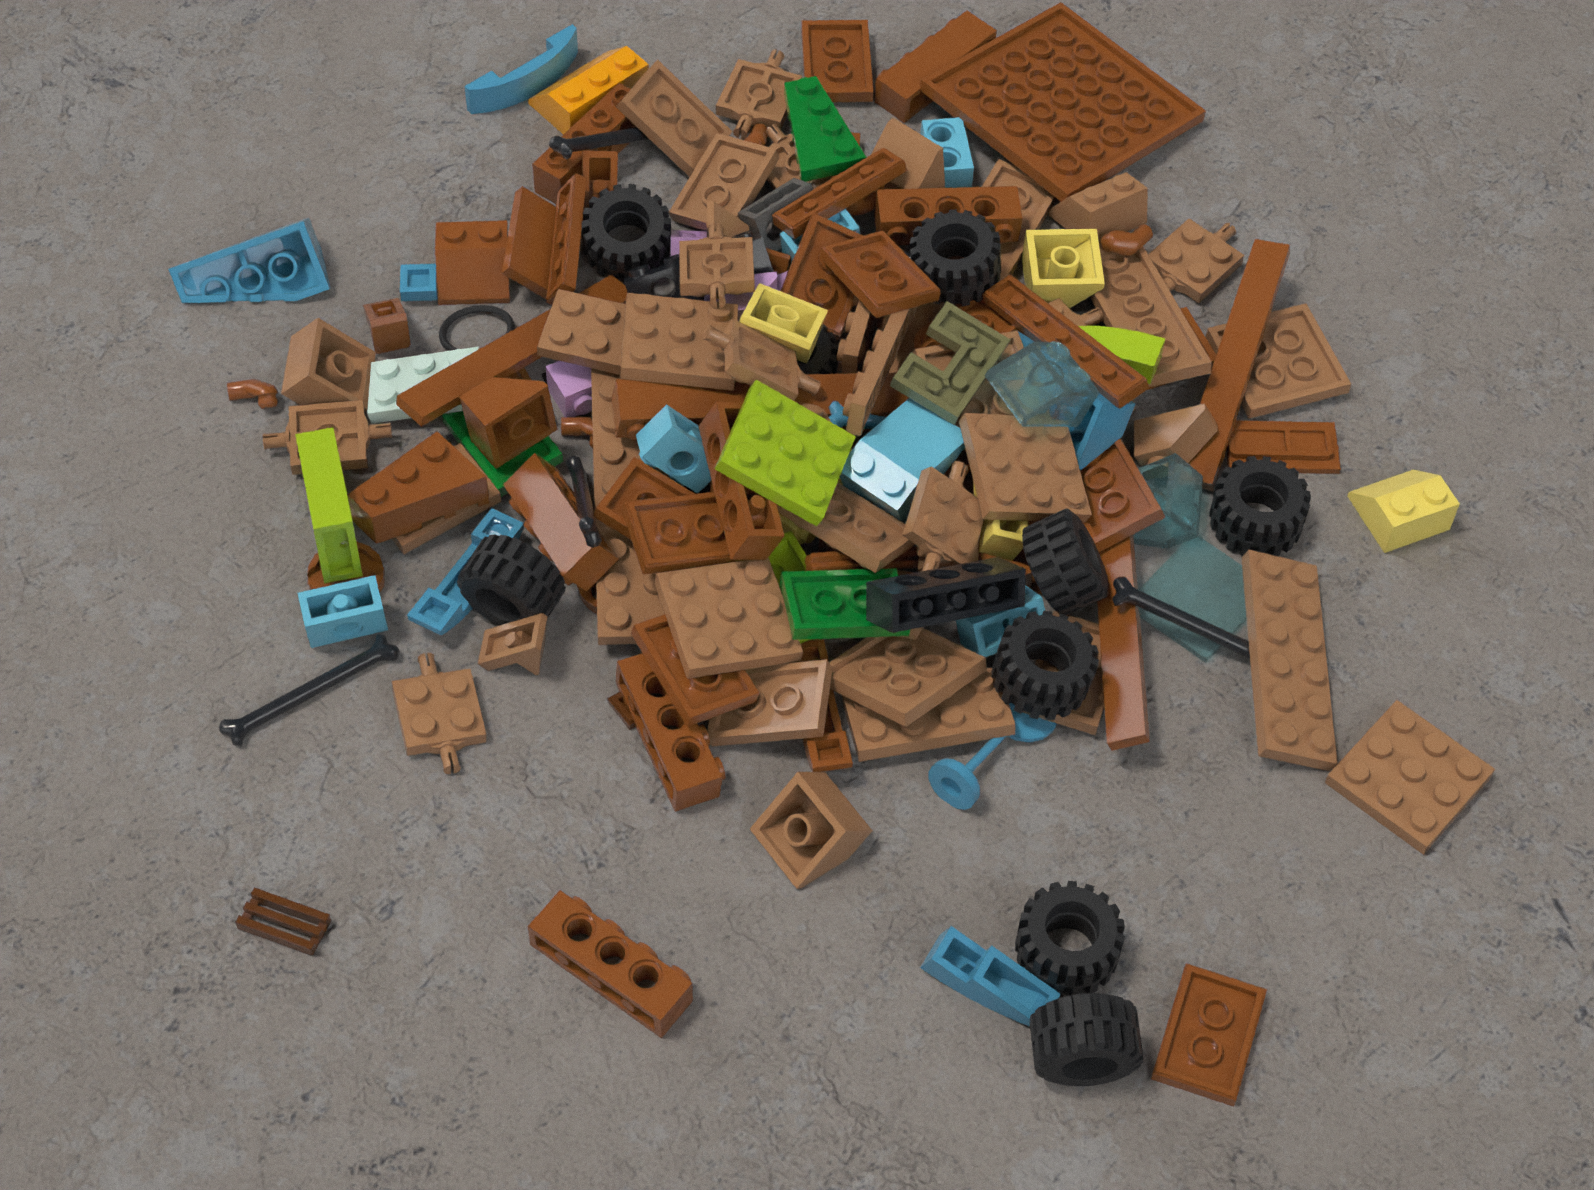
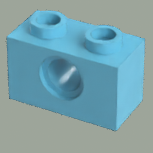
(675, 448)
(342, 611)

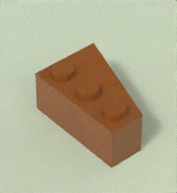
(417, 488)

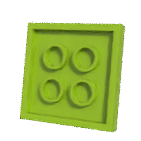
(785, 453)

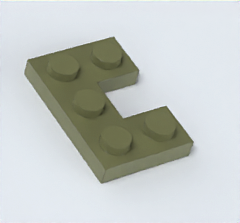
(951, 390)

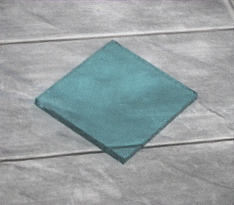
(1202, 584)

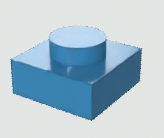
(418, 282)

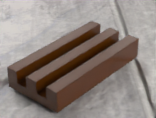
(288, 907)

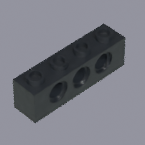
(643, 278)
(945, 594)

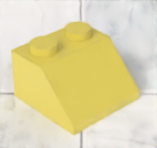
(1063, 264)
(785, 319)
(1405, 508)

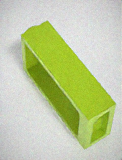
(329, 505)

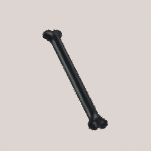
(566, 146)
(583, 500)
(1128, 594)
(240, 727)

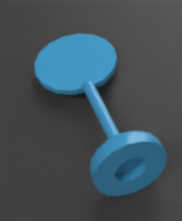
(958, 784)

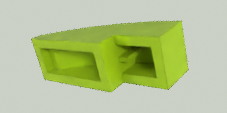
(1135, 348)

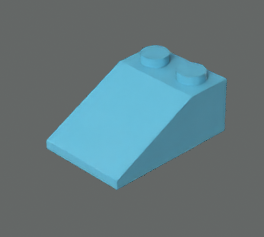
(891, 456)

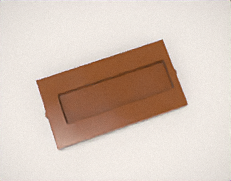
(1302, 445)

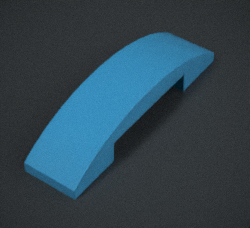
(495, 93)
(445, 606)

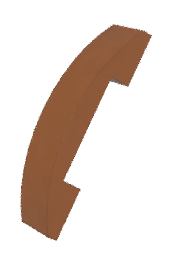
(832, 749)

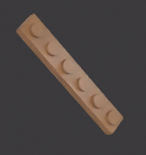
(875, 369)

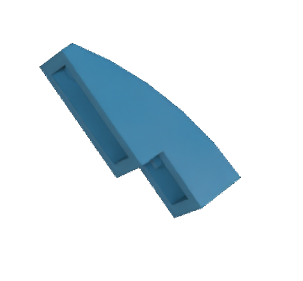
(986, 976)

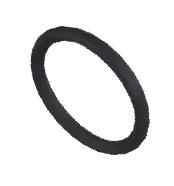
(470, 310)

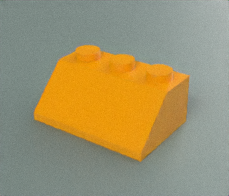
(579, 91)

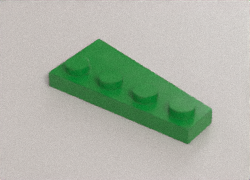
(818, 131)

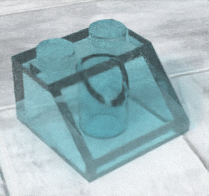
(1044, 386)
(1179, 494)

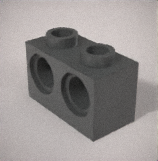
(759, 213)

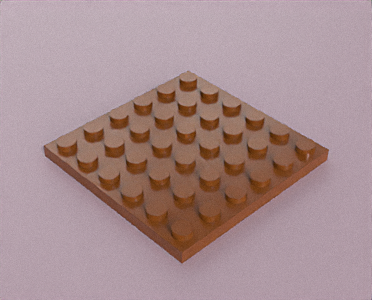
(1062, 101)

